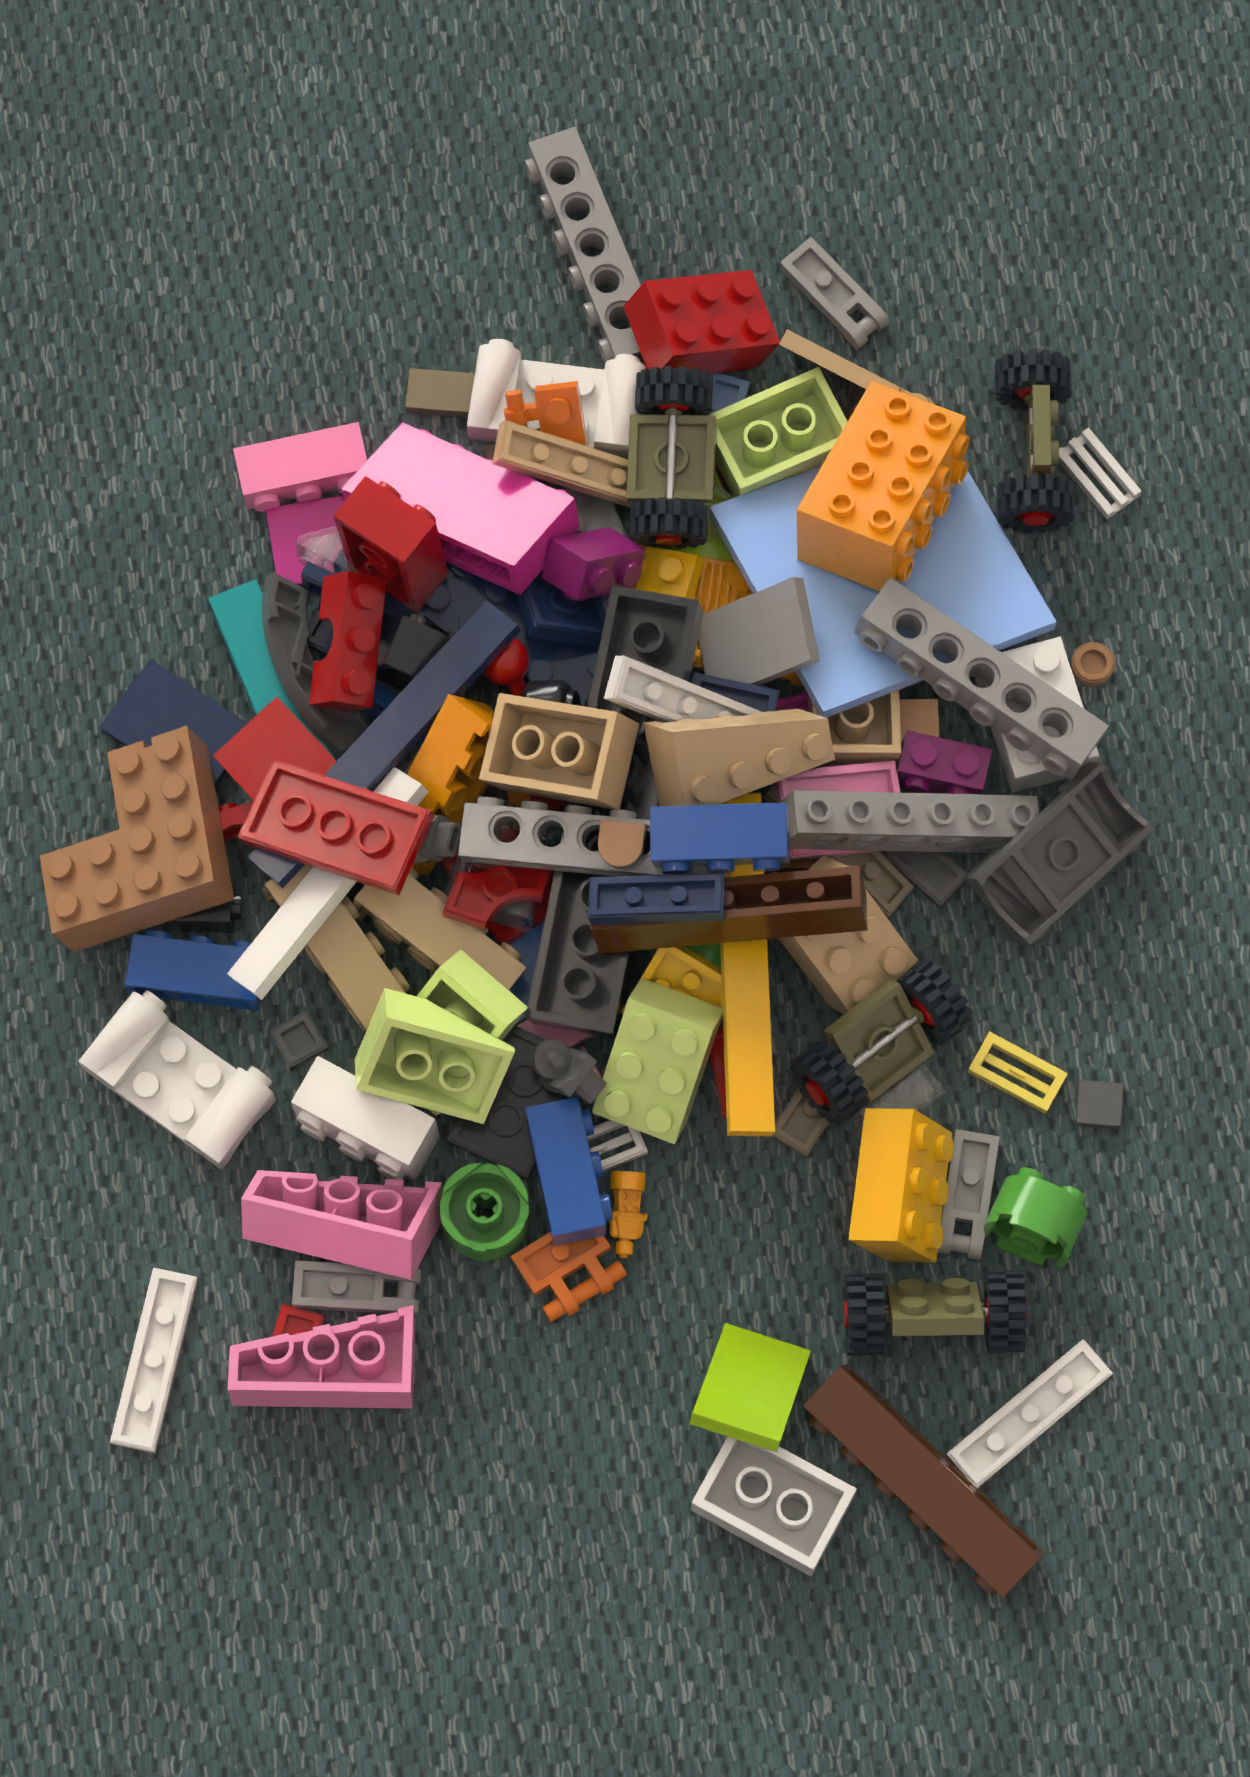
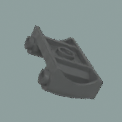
(1058, 855)

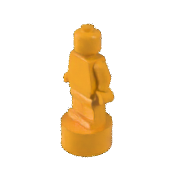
(627, 1221)

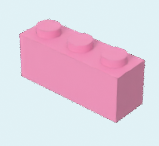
(299, 466)

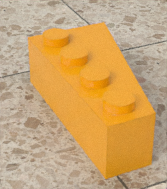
(452, 761)

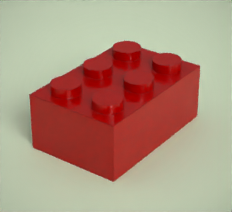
(702, 322)
(392, 542)

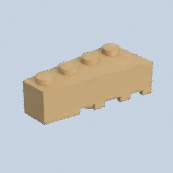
(733, 754)
(431, 938)
(346, 955)

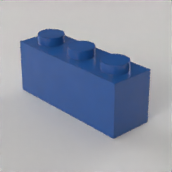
(720, 837)
(187, 970)
(568, 1171)

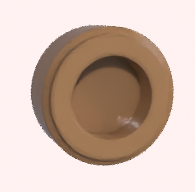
(1092, 664)

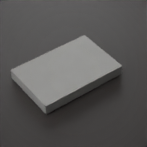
(760, 635)

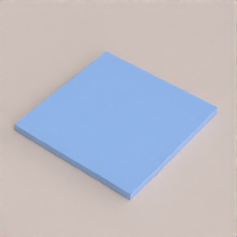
(962, 572)

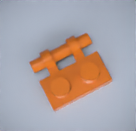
(556, 408)
(547, 1265)

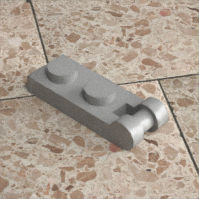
(833, 292)
(969, 1191)
(350, 1288)

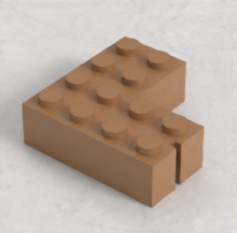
(161, 859)

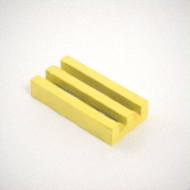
(1010, 1088)

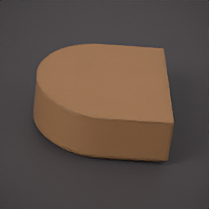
(621, 843)

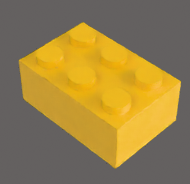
(901, 1185)

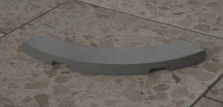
(286, 638)

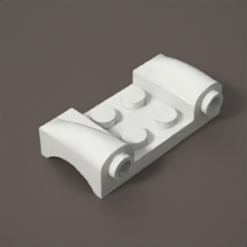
(604, 394)
(177, 1079)

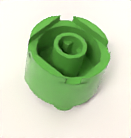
(485, 1186)
(1036, 1218)

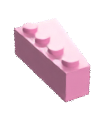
(343, 1220)
(331, 1366)

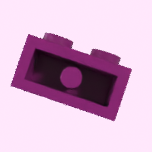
(592, 562)
(942, 765)

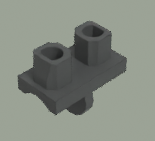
(566, 1071)

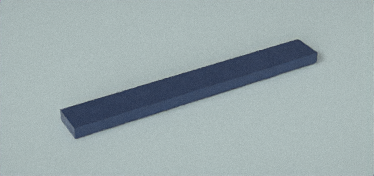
(410, 714)

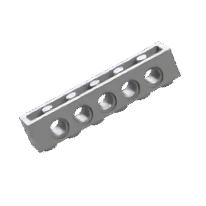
(565, 156)
(972, 657)
(906, 820)
(482, 845)

